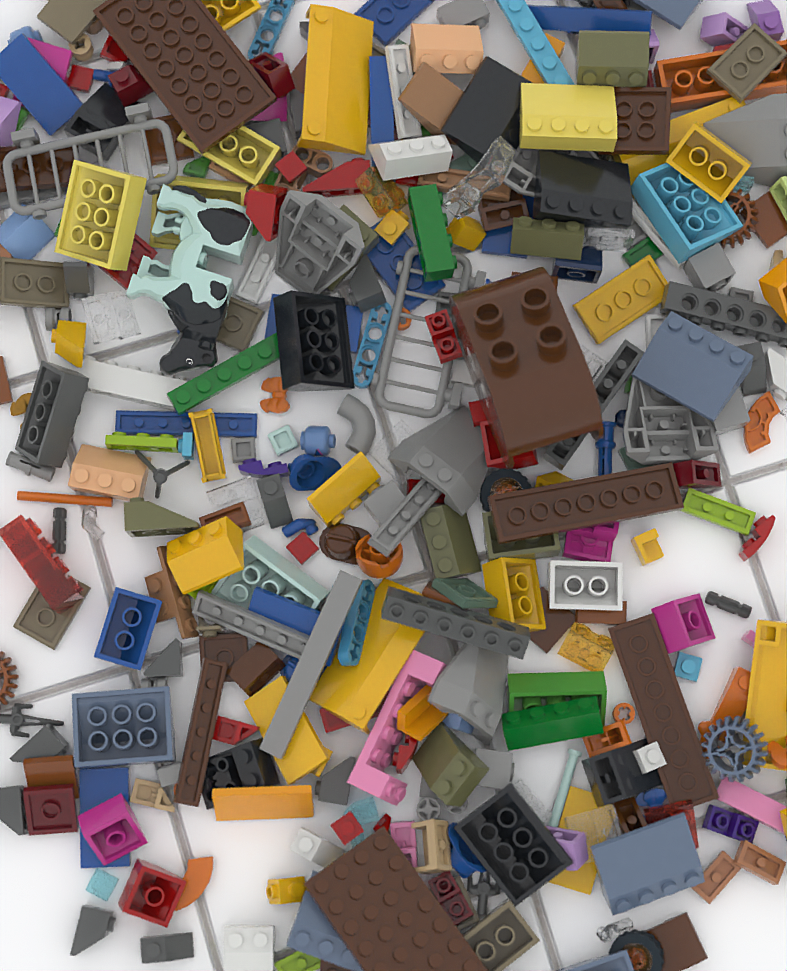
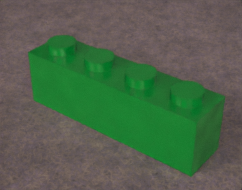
(430, 232)
(552, 723)

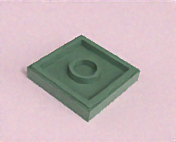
(464, 593)

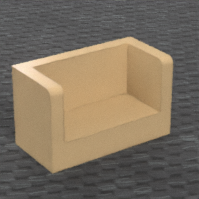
(436, 846)

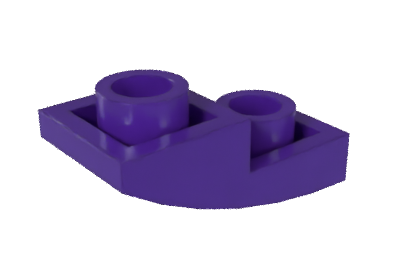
(255, 469)
(730, 824)

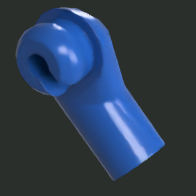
(300, 524)

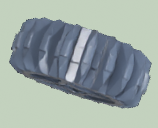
(735, 758)

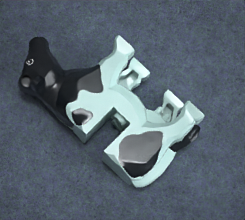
(192, 295)

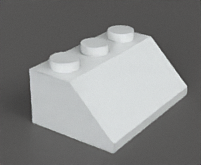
(412, 156)
(585, 585)

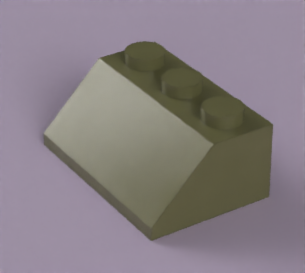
(612, 58)
(547, 238)
(449, 543)
(530, 548)

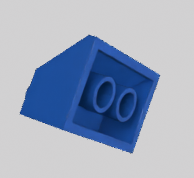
(127, 629)

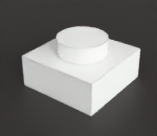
(649, 757)

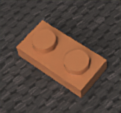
(759, 862)
(716, 877)

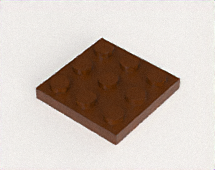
(642, 121)

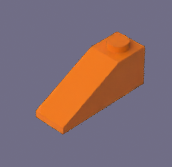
(734, 697)

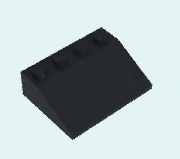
(487, 110)
(582, 191)
(313, 342)
(513, 844)

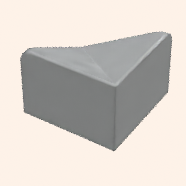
(169, 774)

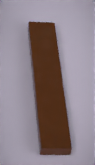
(200, 732)

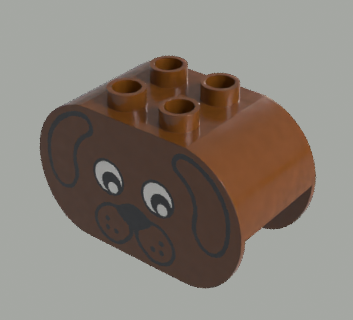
(525, 363)

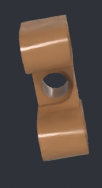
(314, 158)

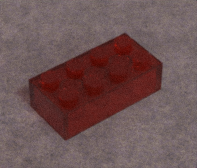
(40, 564)

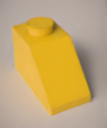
(70, 341)

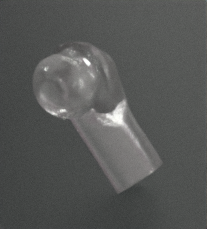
(89, 522)
(612, 930)

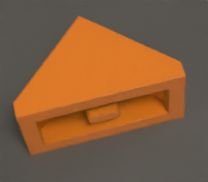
(614, 736)

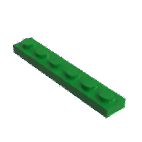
(224, 375)

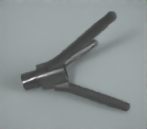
(160, 475)

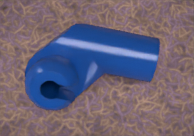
(102, 75)

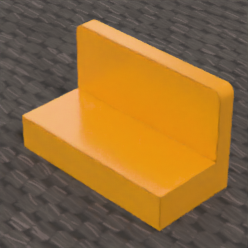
(419, 716)

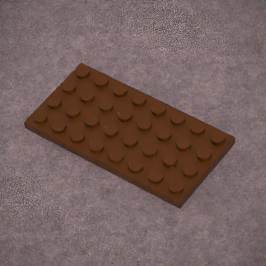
(188, 65)
(388, 911)

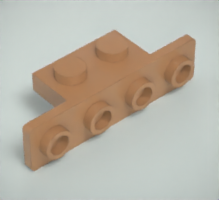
(174, 603)

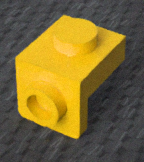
(393, 226)
(285, 890)

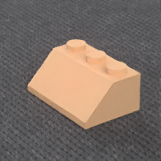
(446, 47)
(108, 473)

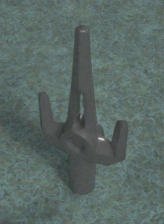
(17, 720)
(483, 889)

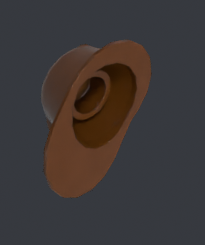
(340, 542)

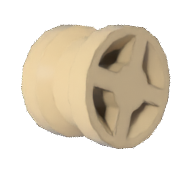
(82, 52)

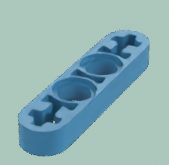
(269, 25)
(370, 344)
(356, 623)

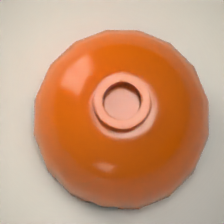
(375, 563)

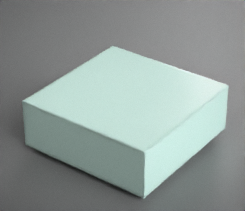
(283, 440)

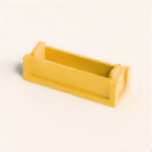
(208, 445)

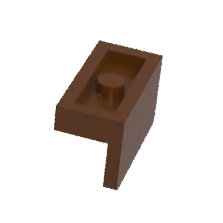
(256, 668)

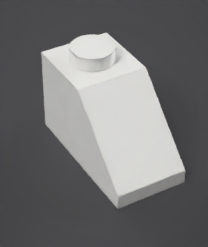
(776, 373)
(315, 848)

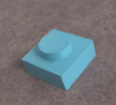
(186, 446)
(687, 666)

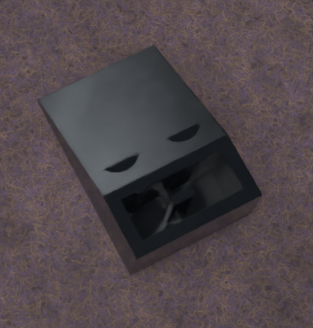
(99, 113)
(239, 768)
(618, 775)

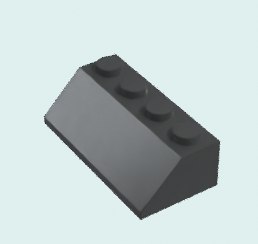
(51, 414)

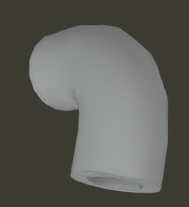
(362, 424)

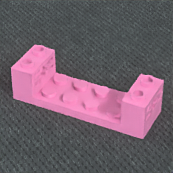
(384, 737)

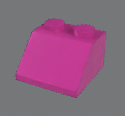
(683, 623)
(112, 829)

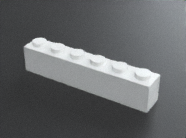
(124, 382)

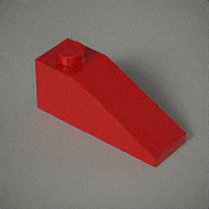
(339, 180)

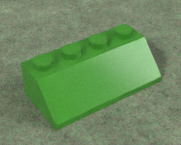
(542, 689)

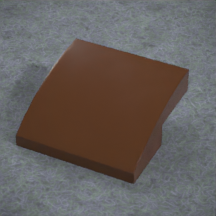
(500, 214)
(679, 942)

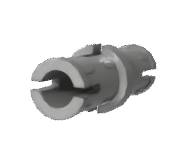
(30, 467)

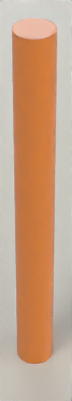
(64, 498)

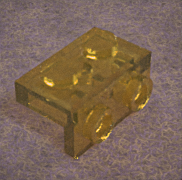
(380, 194)
(586, 648)

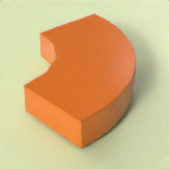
(761, 415)
(197, 878)

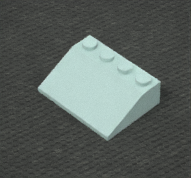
(271, 572)

